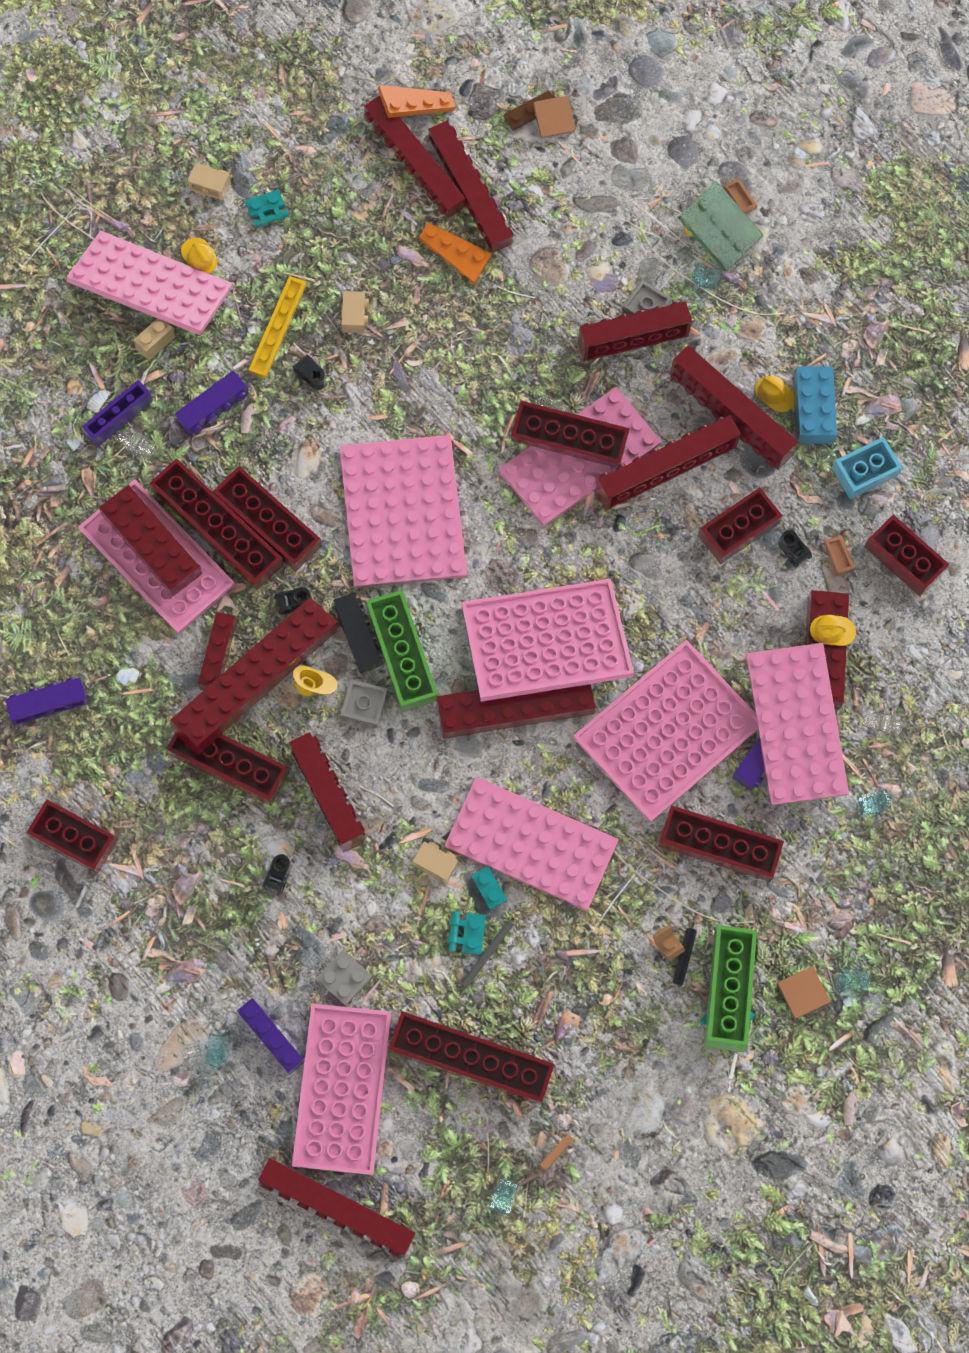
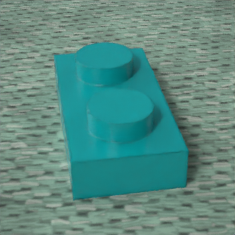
(489, 888)

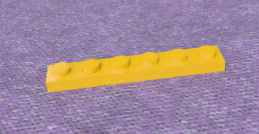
(277, 327)

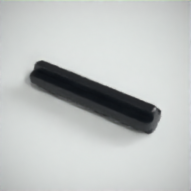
(684, 957)

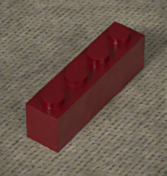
(217, 649)

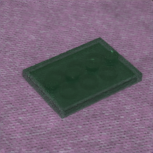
(720, 226)

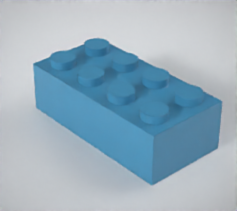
(814, 405)

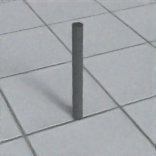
(487, 954)

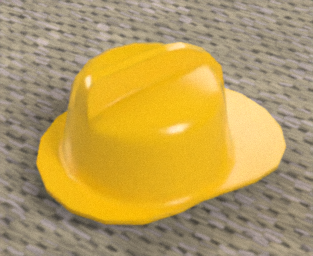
(199, 255)
(775, 393)
(833, 630)
(312, 681)

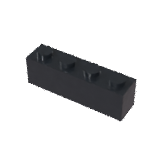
(357, 632)

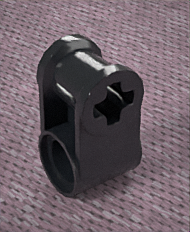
(310, 372)
(796, 551)
(291, 599)
(277, 875)

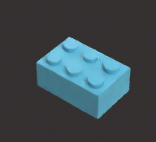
(866, 468)

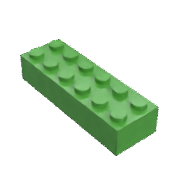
(401, 650)
(730, 988)

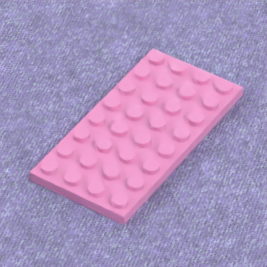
(149, 282)
(556, 482)
(190, 601)
(797, 724)
(531, 843)
(341, 1089)

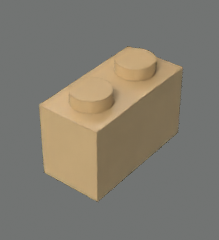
(209, 181)
(353, 312)
(154, 338)
(435, 862)

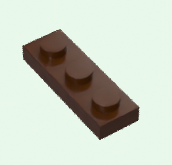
(524, 113)

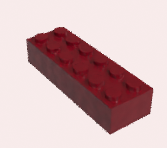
(634, 331)
(569, 434)
(268, 518)
(150, 540)
(835, 604)
(235, 766)
(325, 789)
(721, 843)

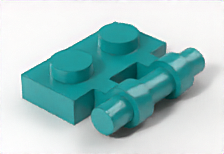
(266, 204)
(473, 933)

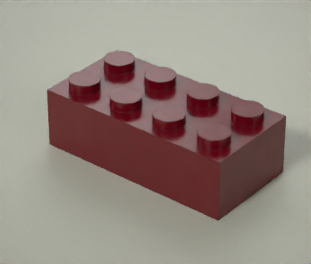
(740, 525)
(906, 555)
(72, 836)

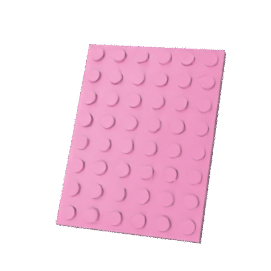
(402, 511)
(546, 640)
(668, 731)

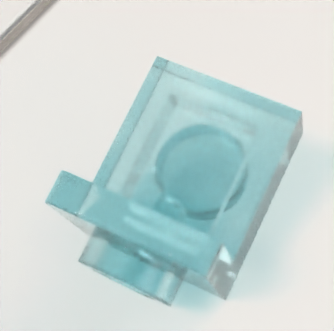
(706, 277)
(874, 802)
(853, 979)
(217, 1050)
(503, 1197)

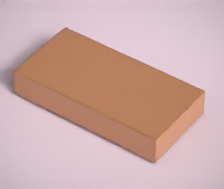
(740, 195)
(839, 555)

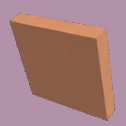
(554, 116)
(803, 992)
(558, 1150)

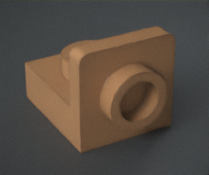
(668, 943)

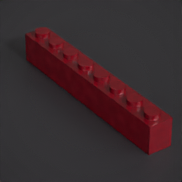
(416, 158)
(467, 180)
(337, 1207)

